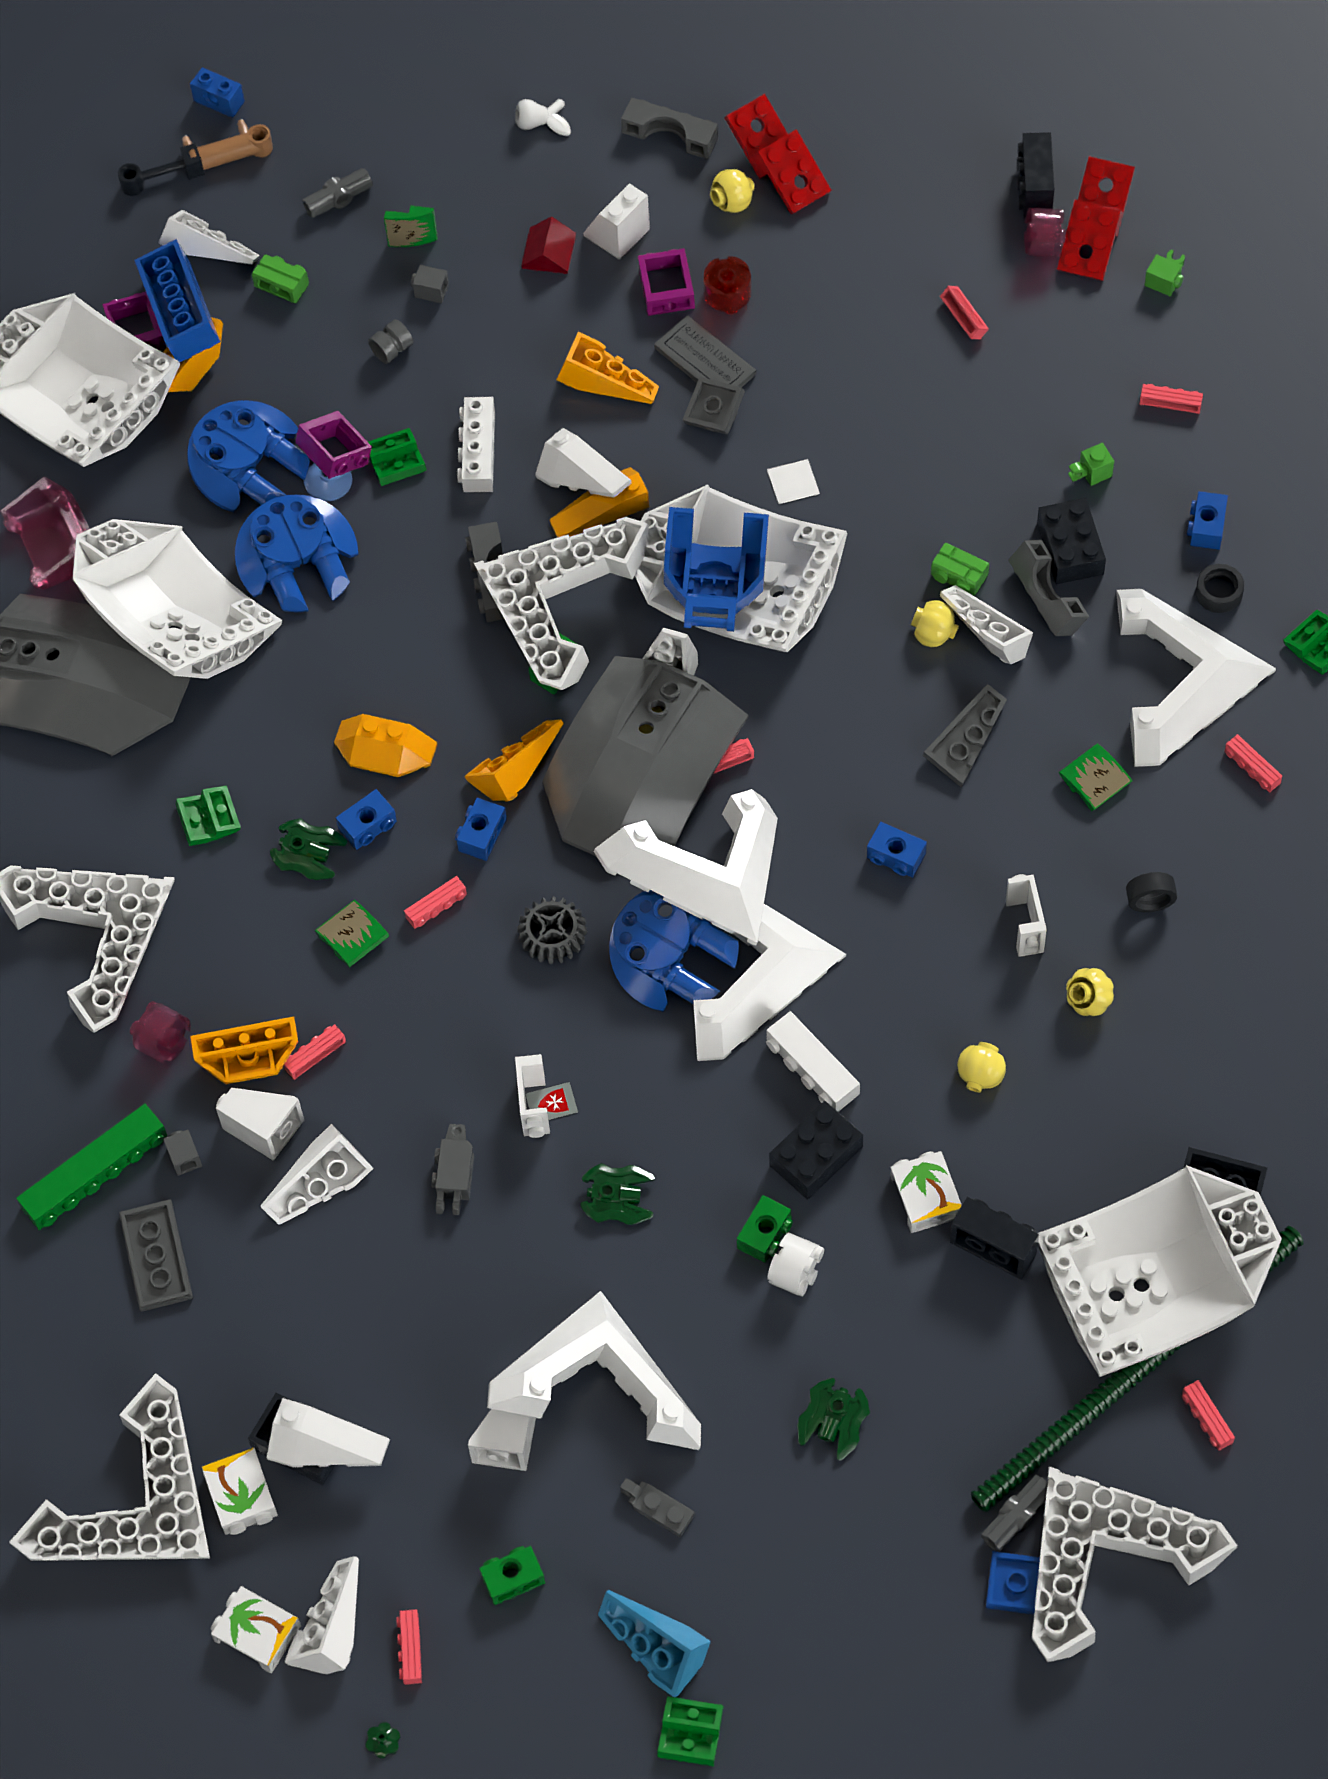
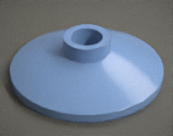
(326, 488)

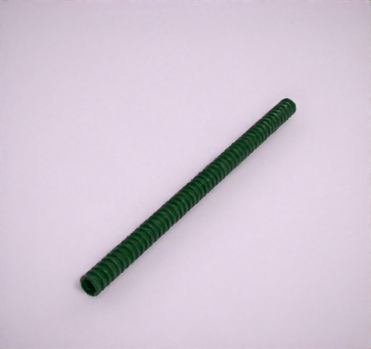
(1089, 1409)

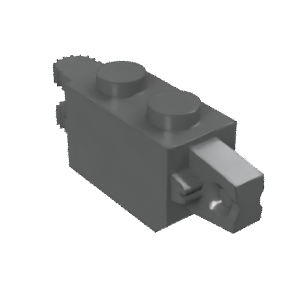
(455, 1169)

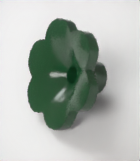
(383, 1746)

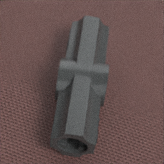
(337, 192)
(1016, 1514)

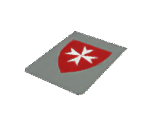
(557, 1100)

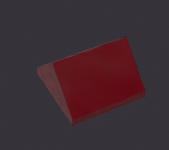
(549, 247)

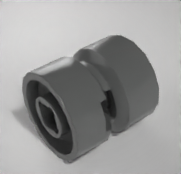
(388, 343)

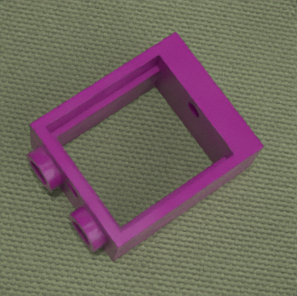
(659, 302)
(136, 304)
(326, 427)

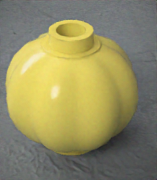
(732, 188)
(934, 623)
(1089, 992)
(981, 1066)

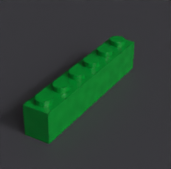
(92, 1167)

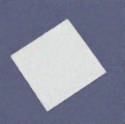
(793, 481)

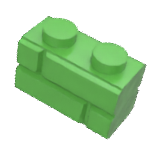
(280, 278)
(959, 569)

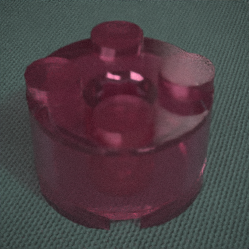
(1044, 232)
(160, 1032)

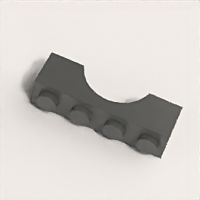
(646, 118)
(486, 546)
(1033, 566)

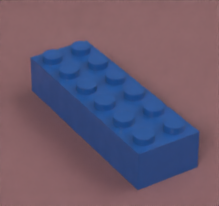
(177, 301)

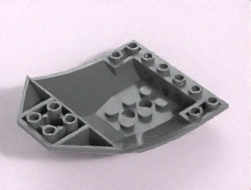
(94, 691)
(618, 776)

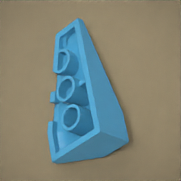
(661, 1644)

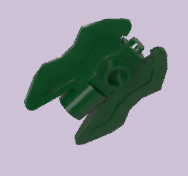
(305, 847)
(614, 1195)
(834, 1413)

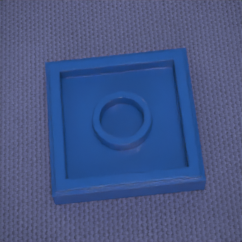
(1013, 1582)

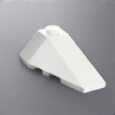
(200, 241)
(575, 464)
(995, 630)
(674, 649)
(319, 1173)
(317, 1438)
(329, 1634)

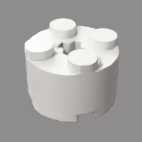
(795, 1264)

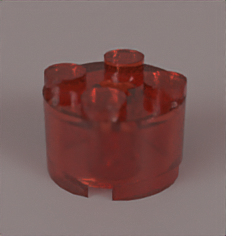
(727, 284)

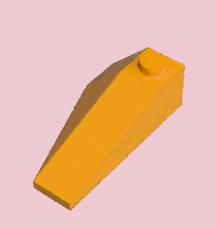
(598, 372)
(595, 510)
(512, 770)

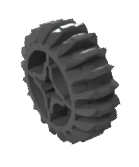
(552, 943)

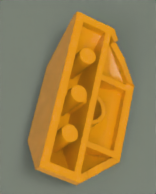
(194, 369)
(384, 745)
(246, 1050)

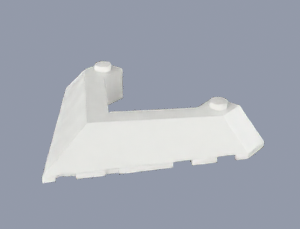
(530, 576)
(1218, 677)
(725, 894)
(118, 903)
(787, 965)
(589, 1336)
(1090, 1515)
(163, 1529)

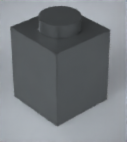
(430, 284)
(182, 1152)

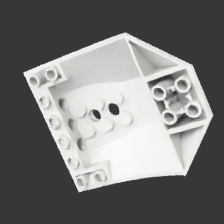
(64, 355)
(799, 562)
(155, 578)
(1189, 1237)

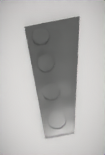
(964, 737)

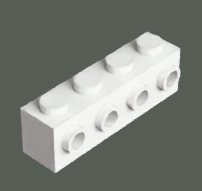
(478, 444)
(812, 1062)

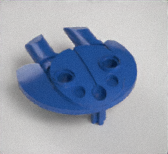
(240, 451)
(293, 545)
(664, 944)

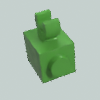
(1165, 273)
(1094, 465)

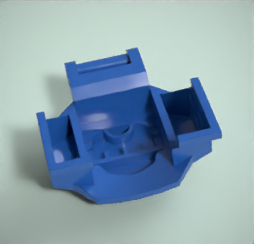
(714, 576)

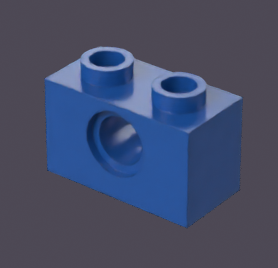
(217, 92)
(1207, 533)
(371, 807)
(890, 838)
(481, 842)

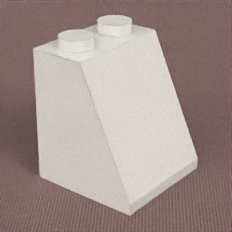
(621, 222)
(260, 1118)
(503, 1440)

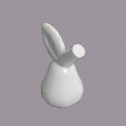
(530, 115)

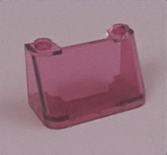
(48, 524)

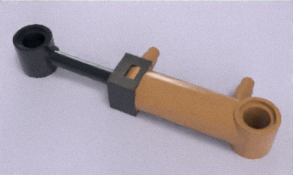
(196, 159)

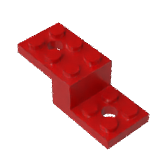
(777, 154)
(1096, 218)

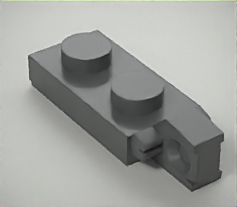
(658, 1506)

